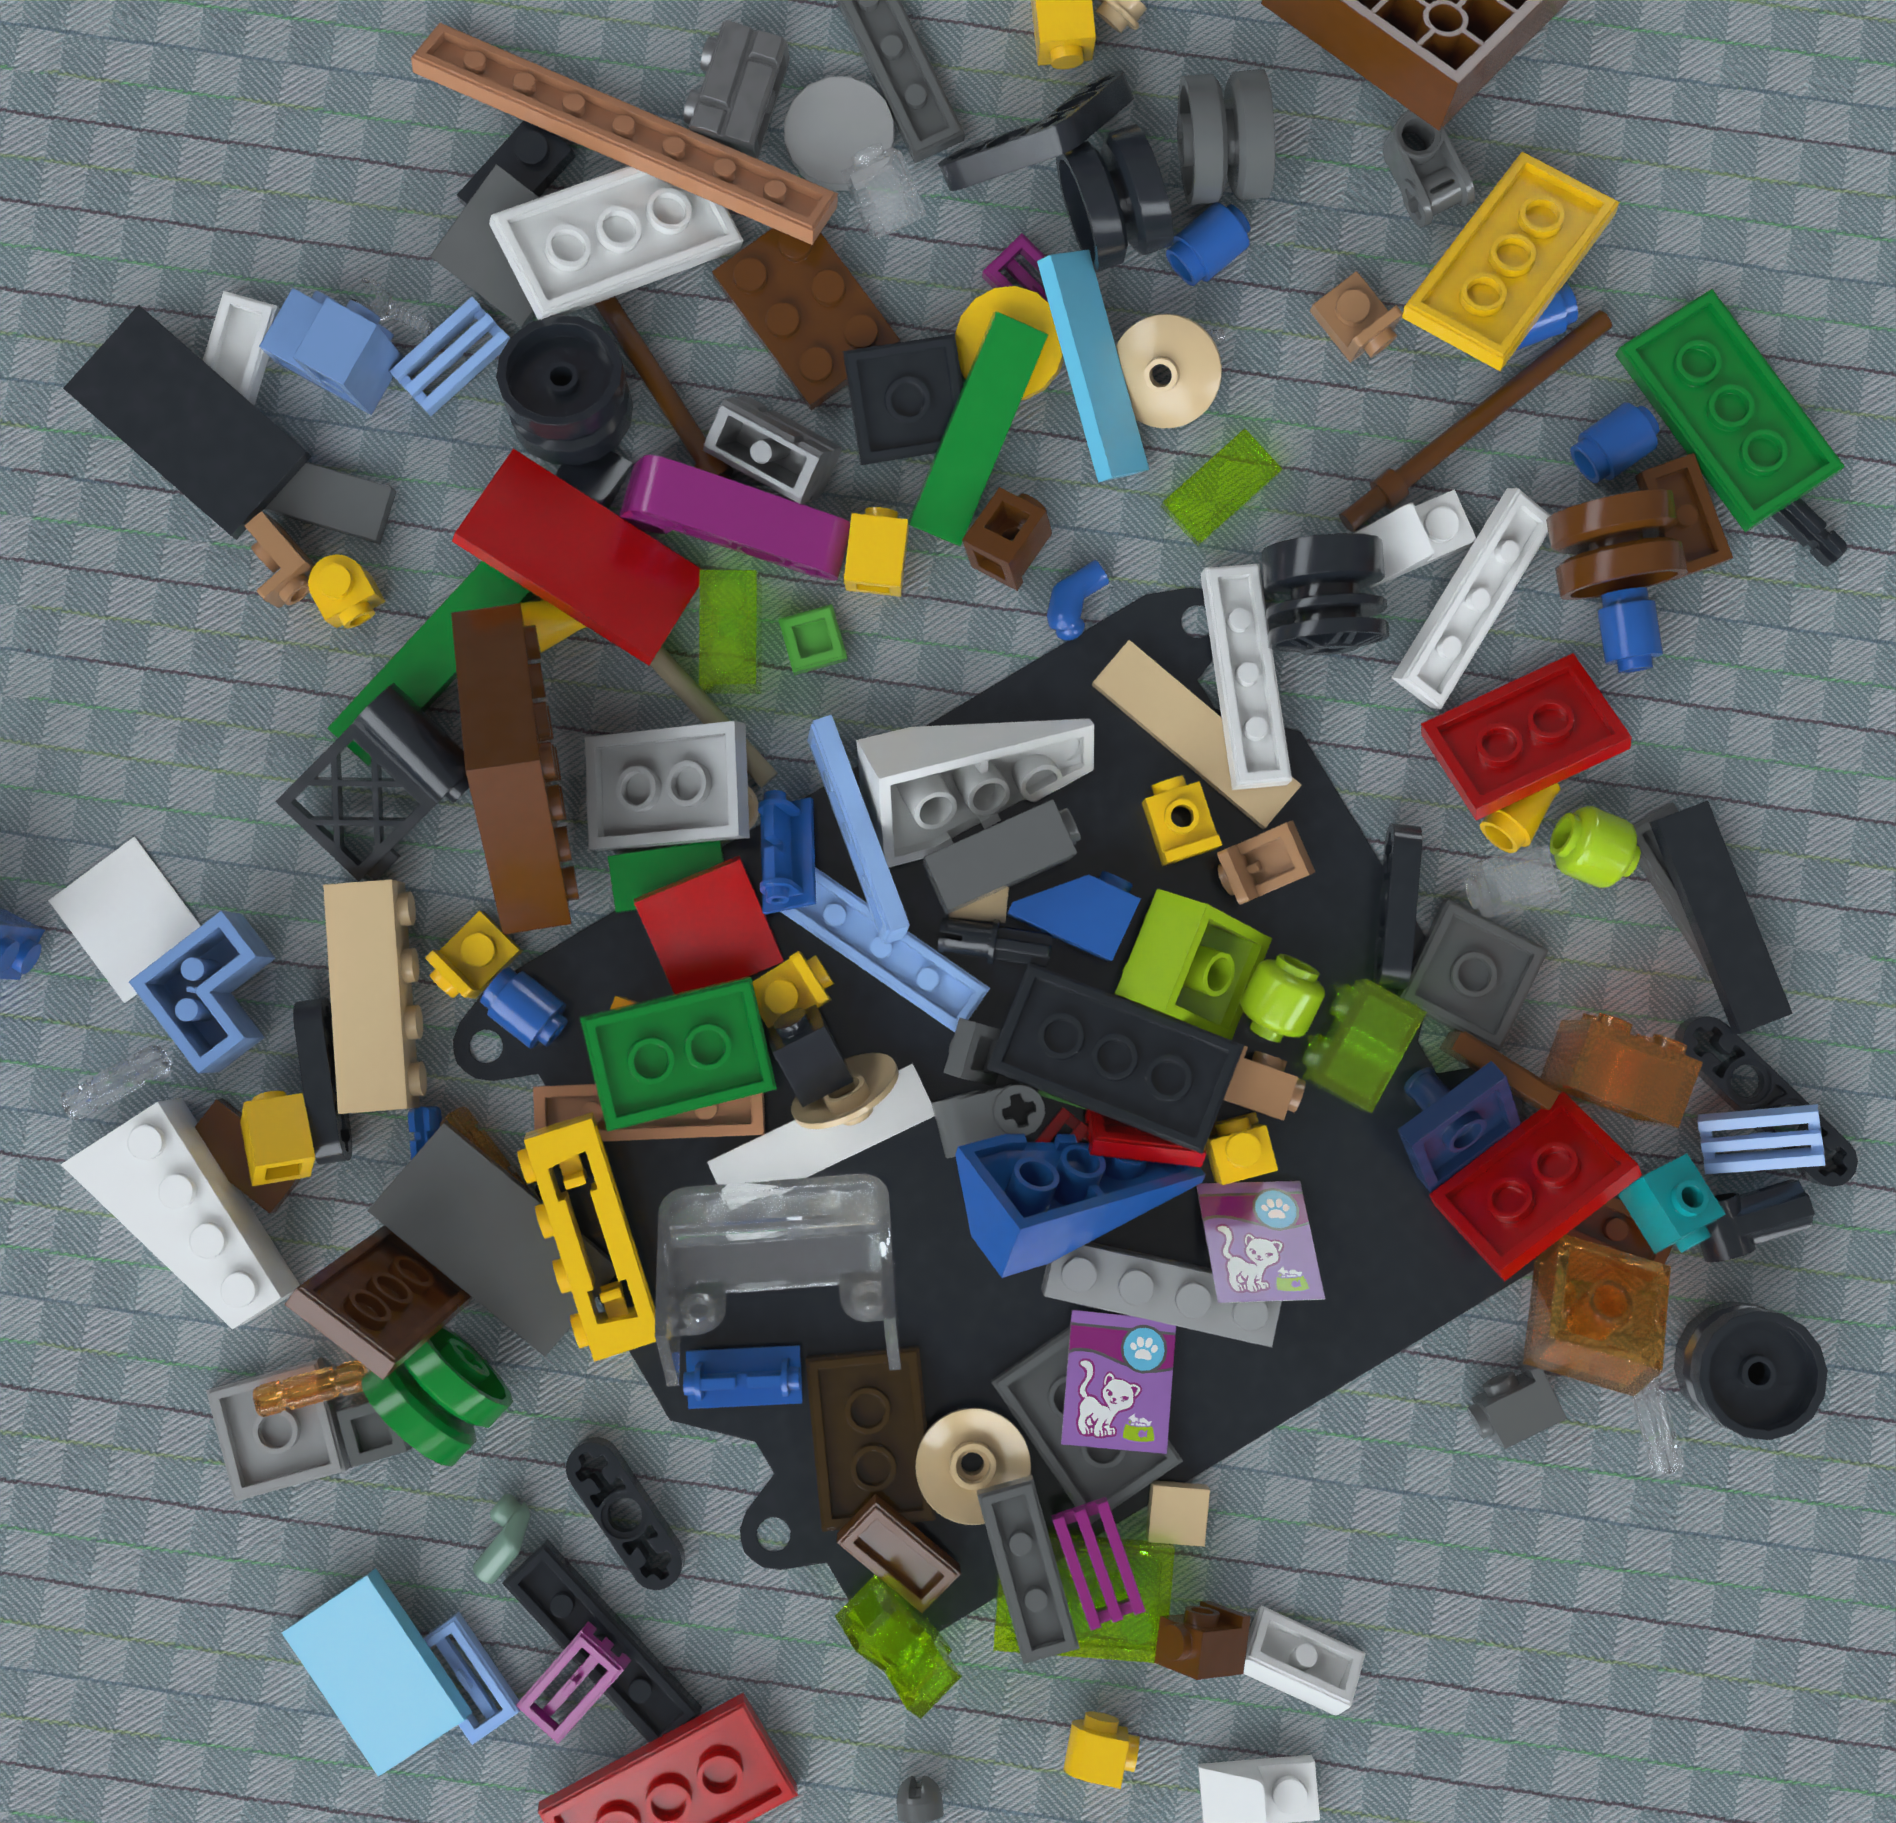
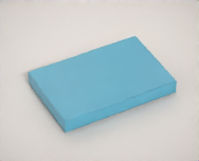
(377, 1672)

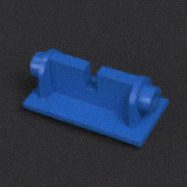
(786, 852)
(743, 1377)

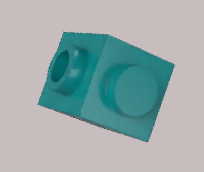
(1672, 1205)

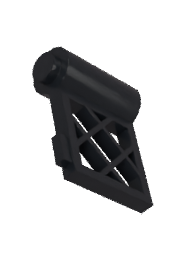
(410, 751)

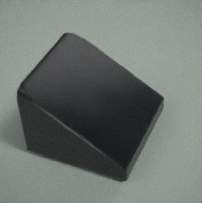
(598, 478)

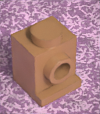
(1265, 1086)

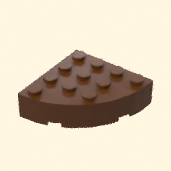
(1421, 51)
(513, 768)

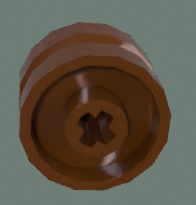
(1616, 544)

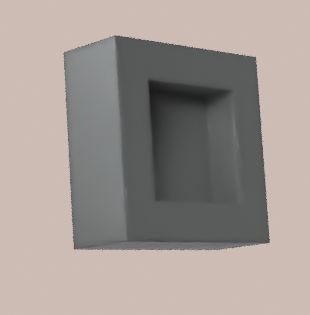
(972, 1051)
(367, 1435)

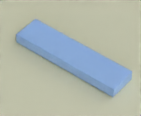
(857, 830)
(903, 965)

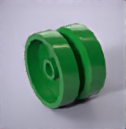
(439, 1397)

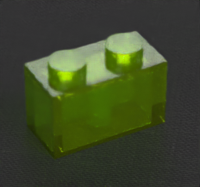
(730, 632)
(1362, 1043)

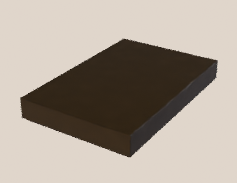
(867, 1433)

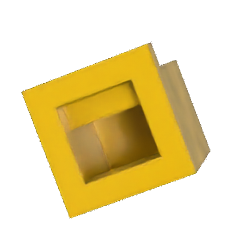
(1177, 842)
(1240, 1149)

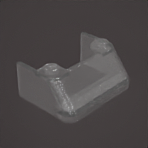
(773, 1239)

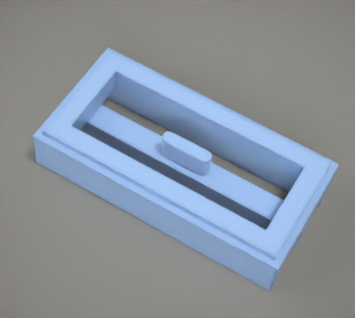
(439, 339)
(1761, 1159)
(487, 1670)

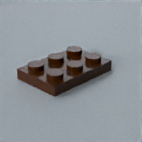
(803, 309)

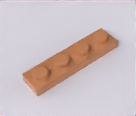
(730, 1118)

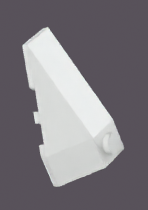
(947, 778)

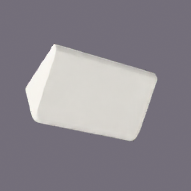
(1302, 1661)

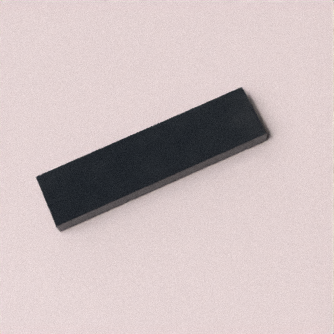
(1721, 918)
(564, 1605)

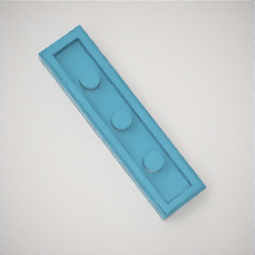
(1093, 365)

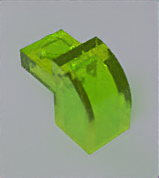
(899, 1643)

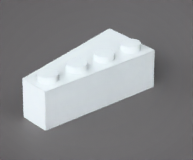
(185, 1211)

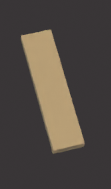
(1184, 728)

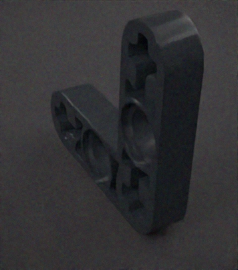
(1043, 140)

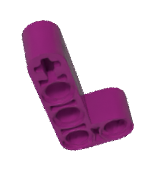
(730, 514)

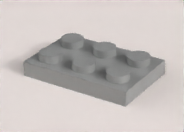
(667, 786)

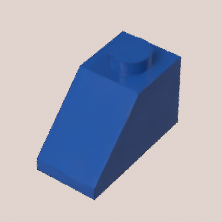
(1082, 913)

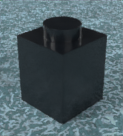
(808, 1054)

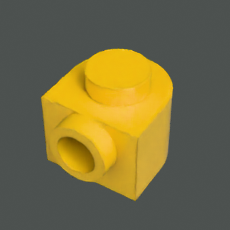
(343, 591)
(1100, 1750)

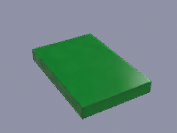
(678, 1053)

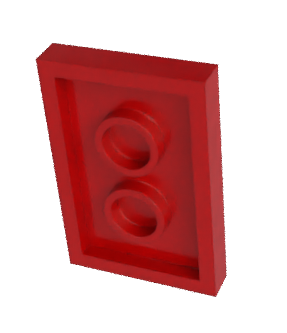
(1525, 736)
(1535, 1186)

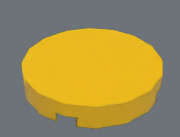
(1024, 307)

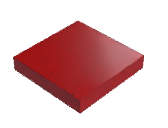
(709, 927)

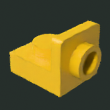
(472, 957)
(792, 986)

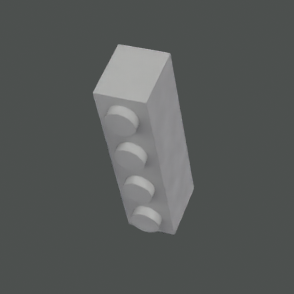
(1156, 1291)

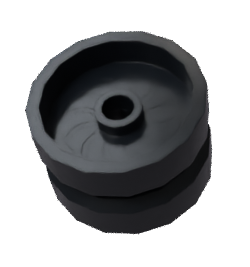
(1116, 197)
(565, 390)
(1751, 1370)

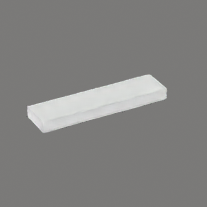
(1473, 599)
(1245, 677)
(801, 1151)

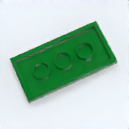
(1729, 410)

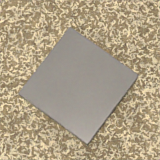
(277, 1448)

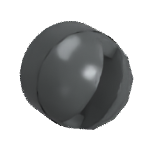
(919, 1803)

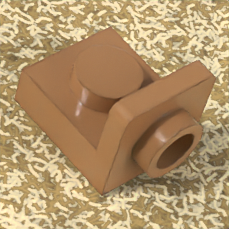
(1356, 318)
(279, 551)

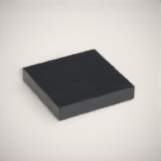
(902, 396)

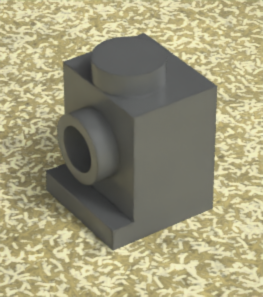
(1515, 1406)

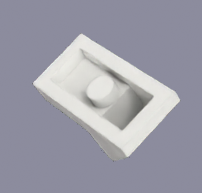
(1421, 534)
(1259, 1790)

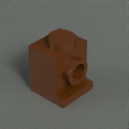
(1006, 519)
(1203, 1641)

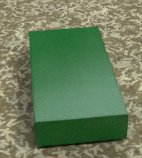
(651, 869)

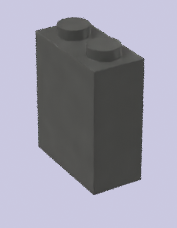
(1002, 856)

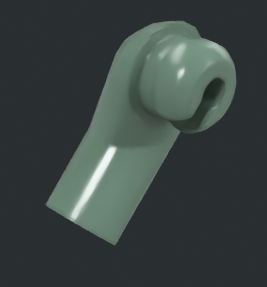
(508, 1542)

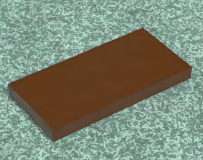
(379, 1301)

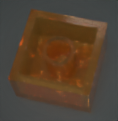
(1622, 1071)
(1597, 1315)

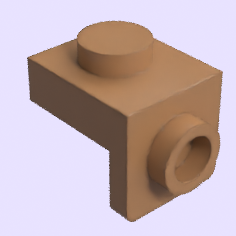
(1264, 863)

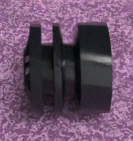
(1324, 584)

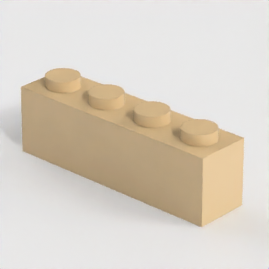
(373, 996)

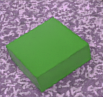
(813, 639)

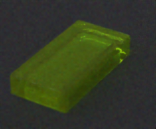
(1221, 487)

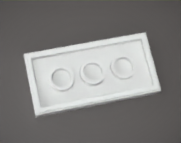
(609, 239)

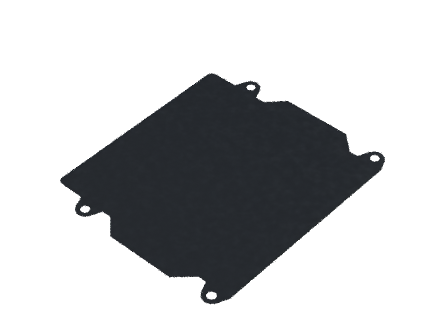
(1379, 1242)

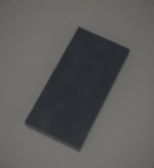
(187, 422)
(1116, 1058)

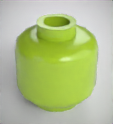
(1595, 846)
(1282, 998)

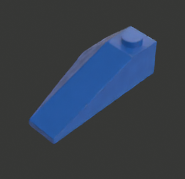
(1052, 1197)

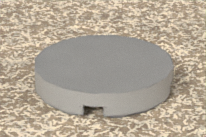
(831, 124)

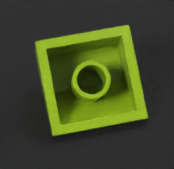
(1192, 963)

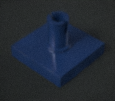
(1455, 1123)

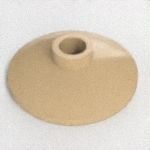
(1191, 359)
(873, 1080)
(939, 1457)

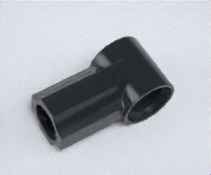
(1757, 1219)

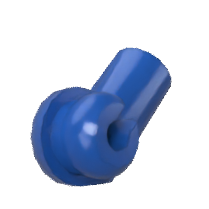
(1068, 599)

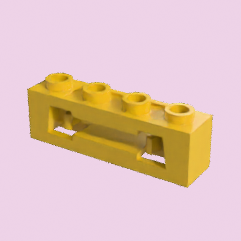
(619, 1326)

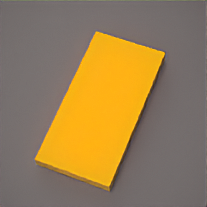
(1510, 260)

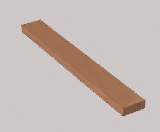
(625, 133)

